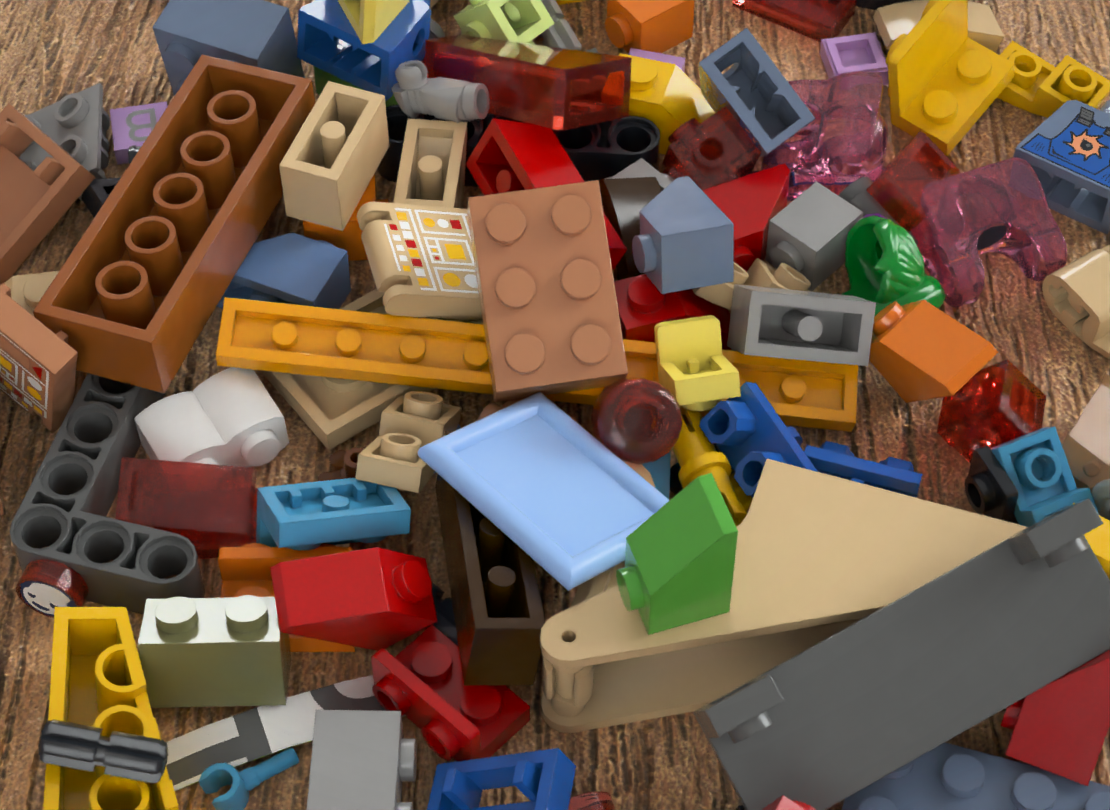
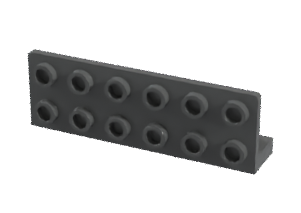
(917, 669)

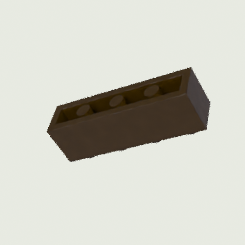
(491, 595)

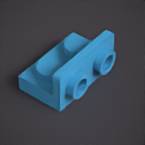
(329, 513)

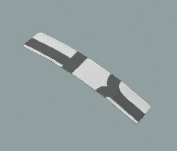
(262, 730)

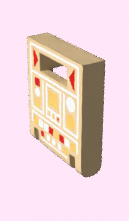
(421, 259)

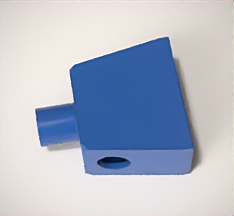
(333, 46)

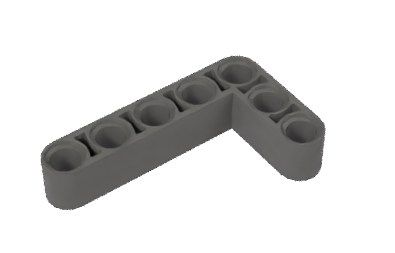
(75, 492)

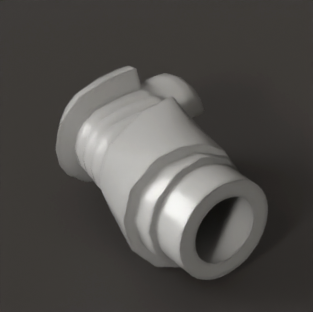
(438, 96)

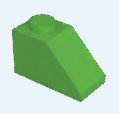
(681, 560)

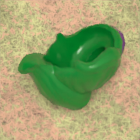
(887, 265)

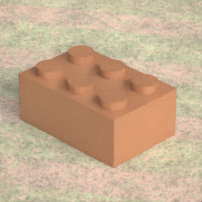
(546, 290)

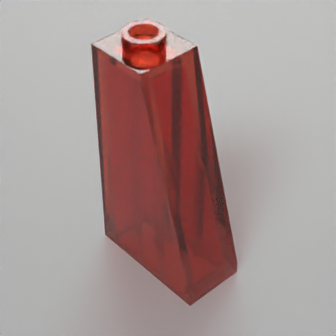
(536, 82)

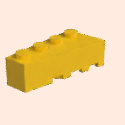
(103, 686)

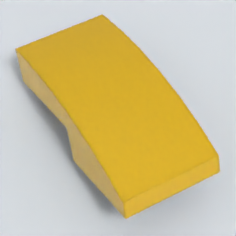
(1045, 88)

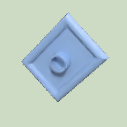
(547, 487)

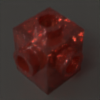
(710, 151)
(991, 409)

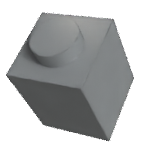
(812, 233)

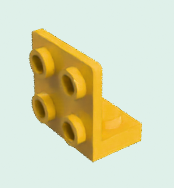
(943, 77)

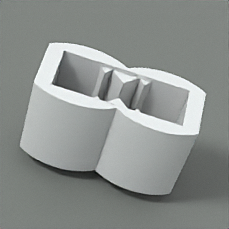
(218, 423)

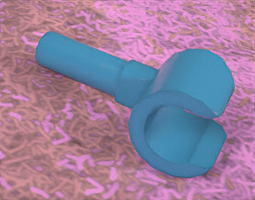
(242, 782)

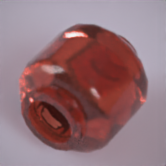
(637, 419)

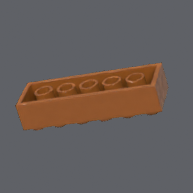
(178, 223)

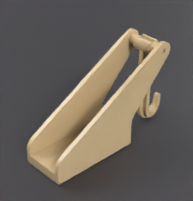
(805, 567)

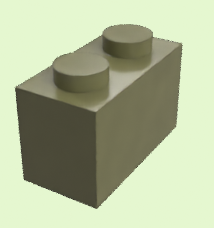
(214, 652)

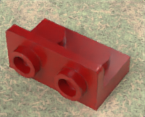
(430, 691)

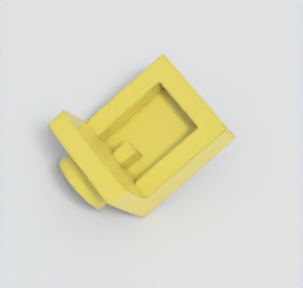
(693, 362)

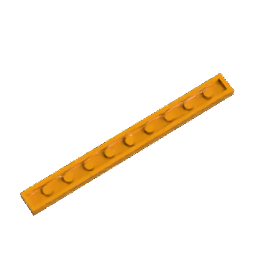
(456, 358)

